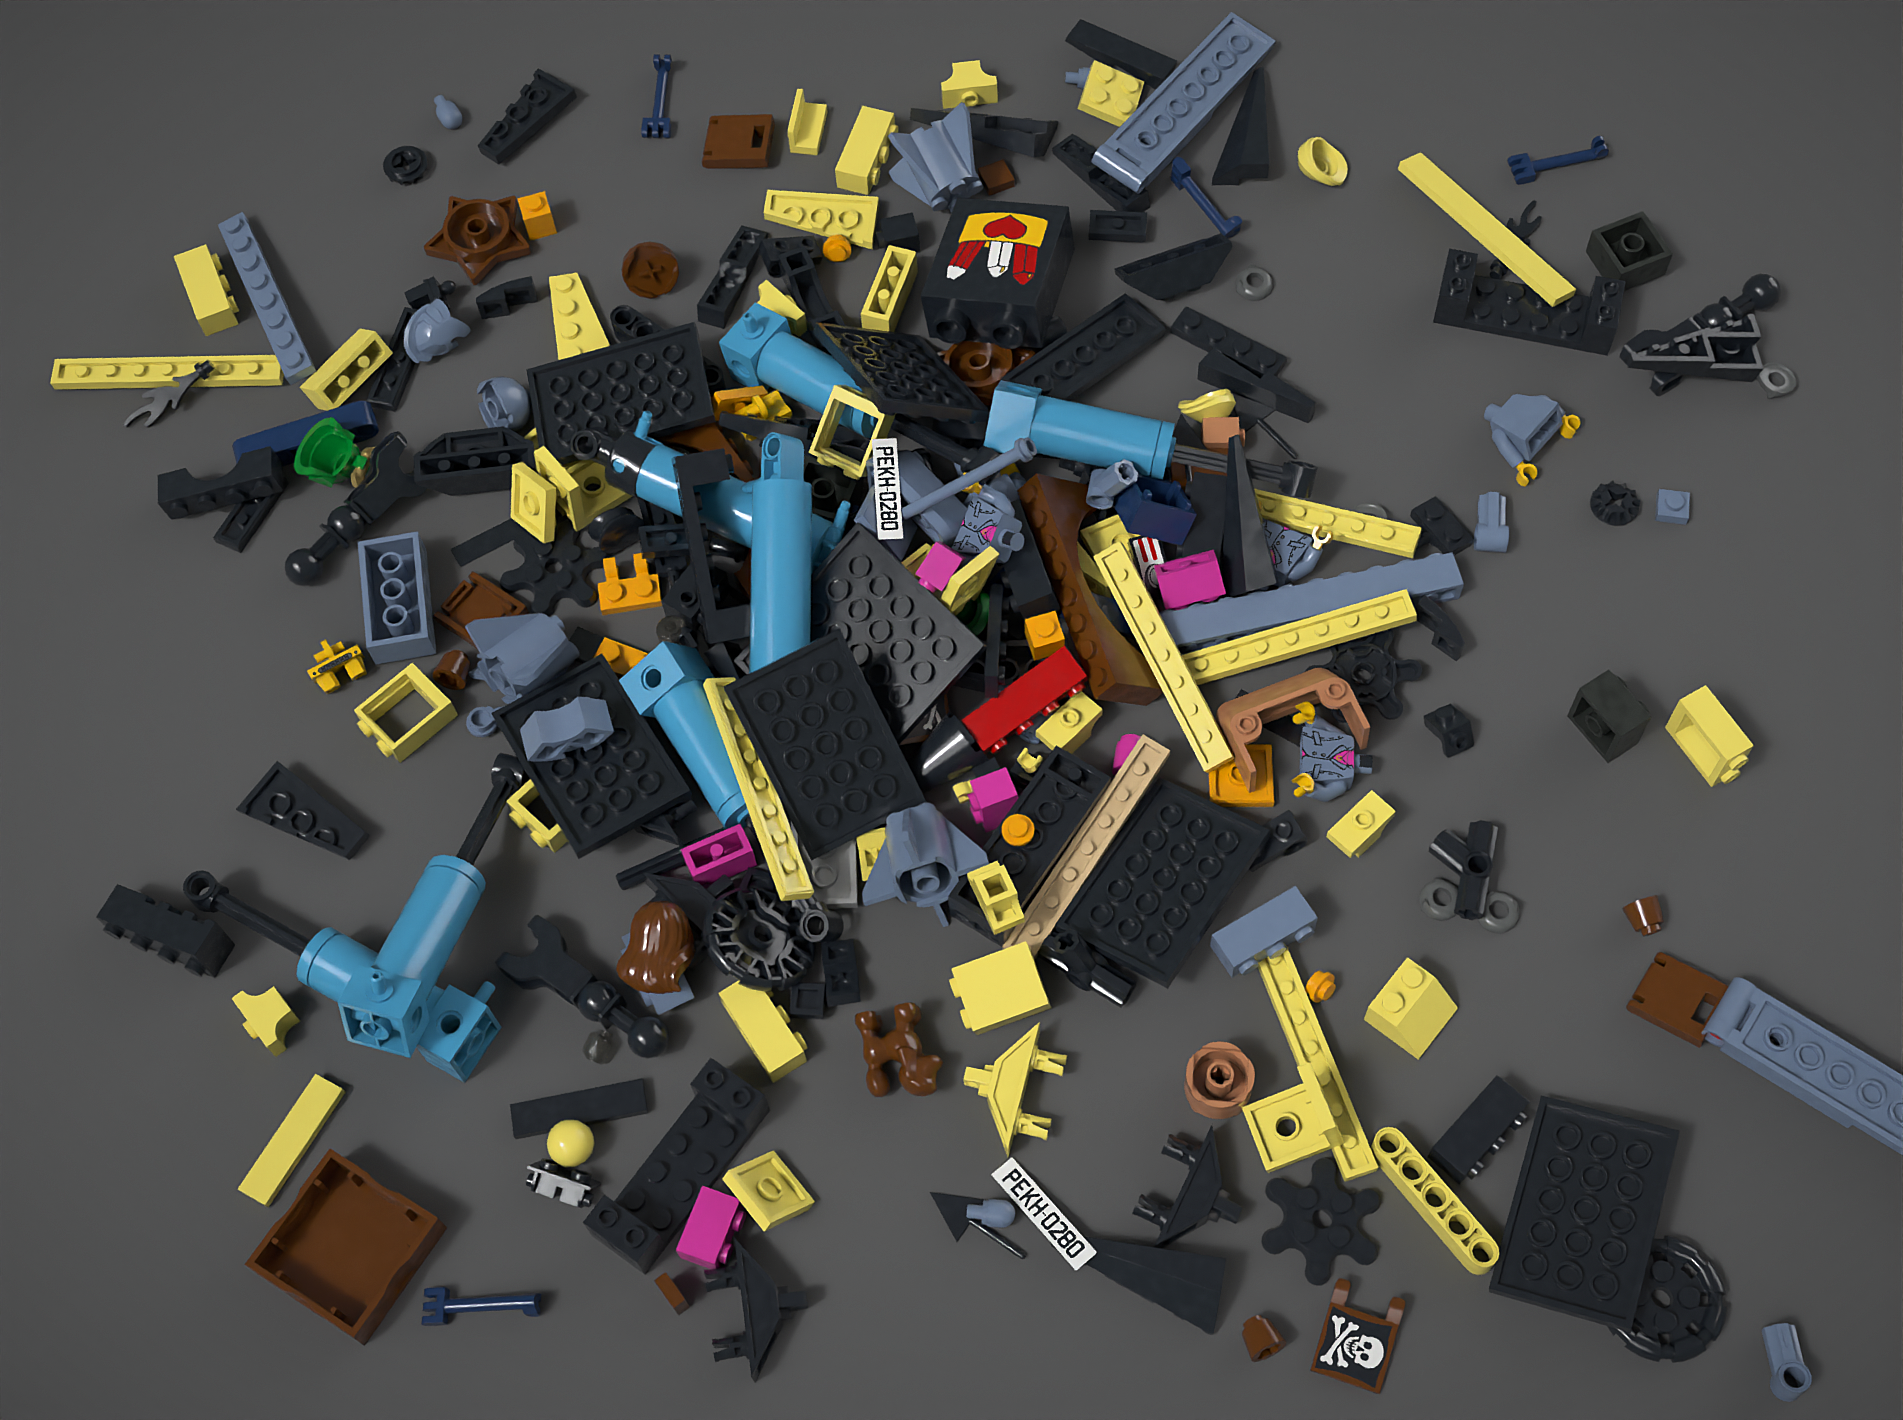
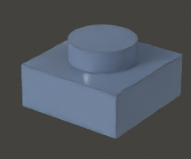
(1672, 506)

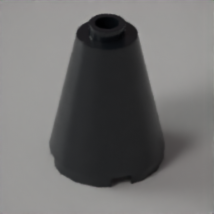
(945, 755)

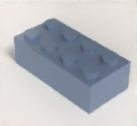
(396, 598)

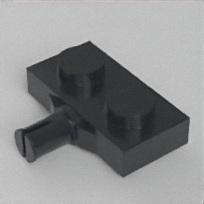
(1440, 527)

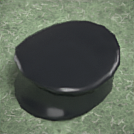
(615, 529)

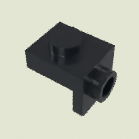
(1451, 728)

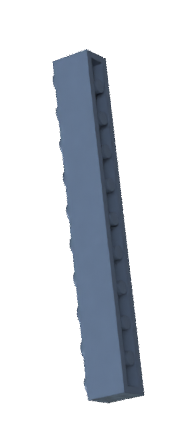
(1259, 611)

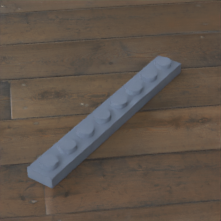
(267, 298)

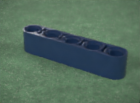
(286, 438)

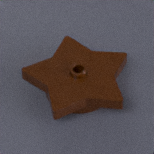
(479, 235)
(983, 365)

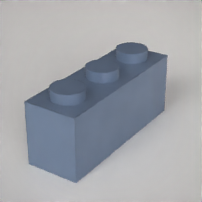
(1264, 932)

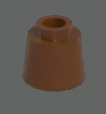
(452, 670)
(1645, 915)
(1261, 1338)

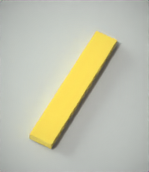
(1346, 525)

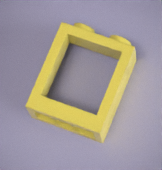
(820, 446)
(390, 695)
(1709, 736)
(522, 817)

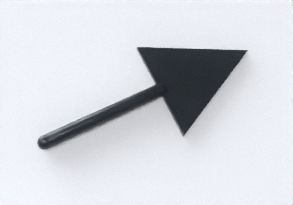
(1253, 413)
(1186, 436)
(955, 1215)

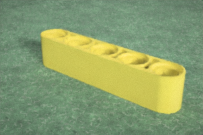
(1436, 1217)

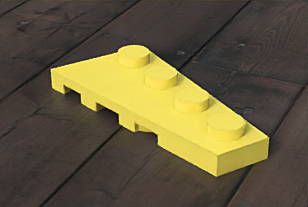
(825, 214)
(574, 317)

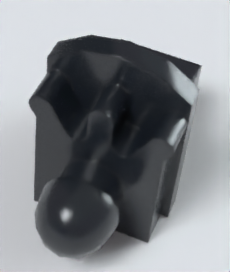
(428, 292)

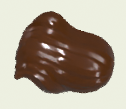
(657, 949)

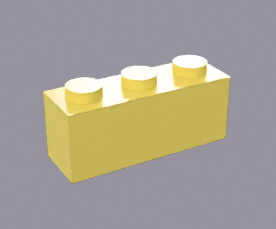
(865, 150)
(207, 289)
(890, 289)
(346, 369)
(765, 1029)

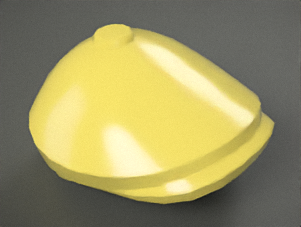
(1322, 162)
(1213, 404)

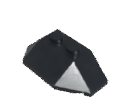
(1177, 269)
(472, 461)

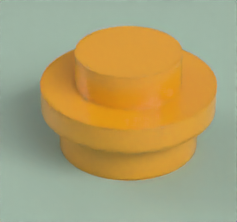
(837, 248)
(1017, 830)
(1320, 986)

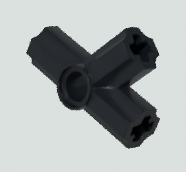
(1460, 856)
(1086, 967)

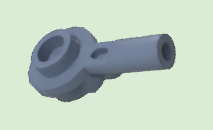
(481, 722)

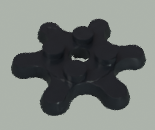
(551, 587)
(1384, 671)
(1319, 1244)

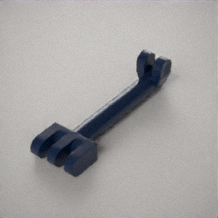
(657, 121)
(1525, 170)
(1181, 178)
(444, 1305)

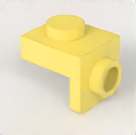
(869, 847)

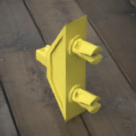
(1006, 1084)

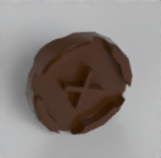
(650, 269)

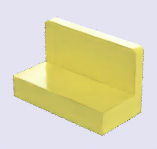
(806, 125)

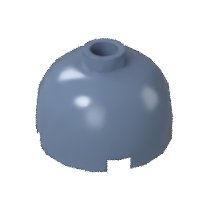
(504, 403)

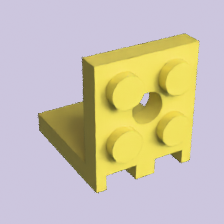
(570, 484)
(965, 583)
(1308, 1108)

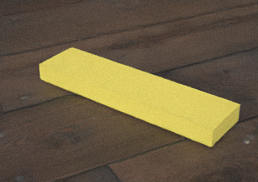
(291, 1140)

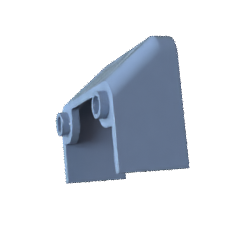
(916, 481)

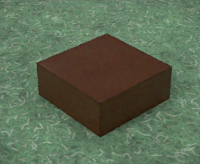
(996, 177)
(672, 1293)

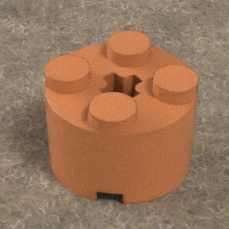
(1237, 1076)

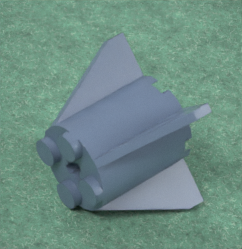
(938, 161)
(520, 652)
(921, 860)

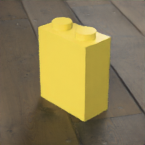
(999, 988)

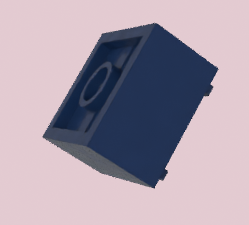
(1155, 509)

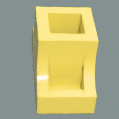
(968, 86)
(783, 305)
(1070, 724)
(1361, 825)
(996, 896)
(267, 1018)

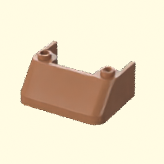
(1243, 717)

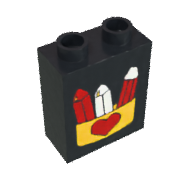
(998, 273)

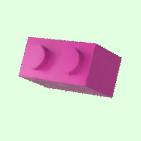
(939, 567)
(1189, 580)
(992, 798)
(719, 855)
(711, 1229)

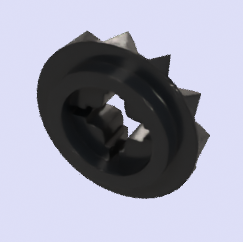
(394, 164)
(1613, 513)

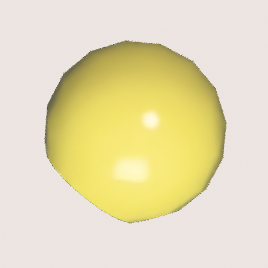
(570, 1143)

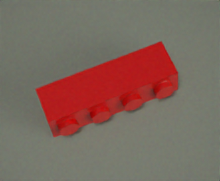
(1025, 700)

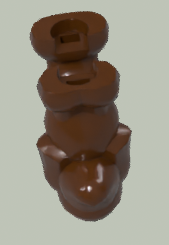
(900, 1044)

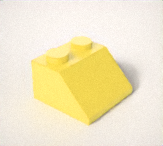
(1411, 1008)

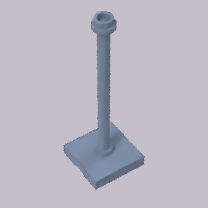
(867, 517)

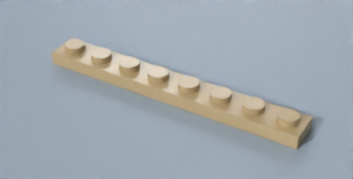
(1090, 843)

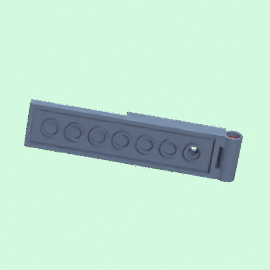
(1182, 103)
(1809, 1062)

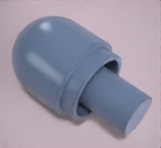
(1078, 77)
(447, 113)
(993, 1213)

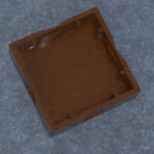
(346, 1246)

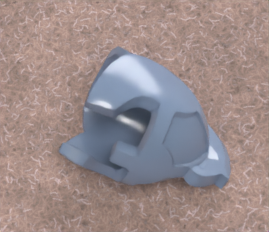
(431, 332)

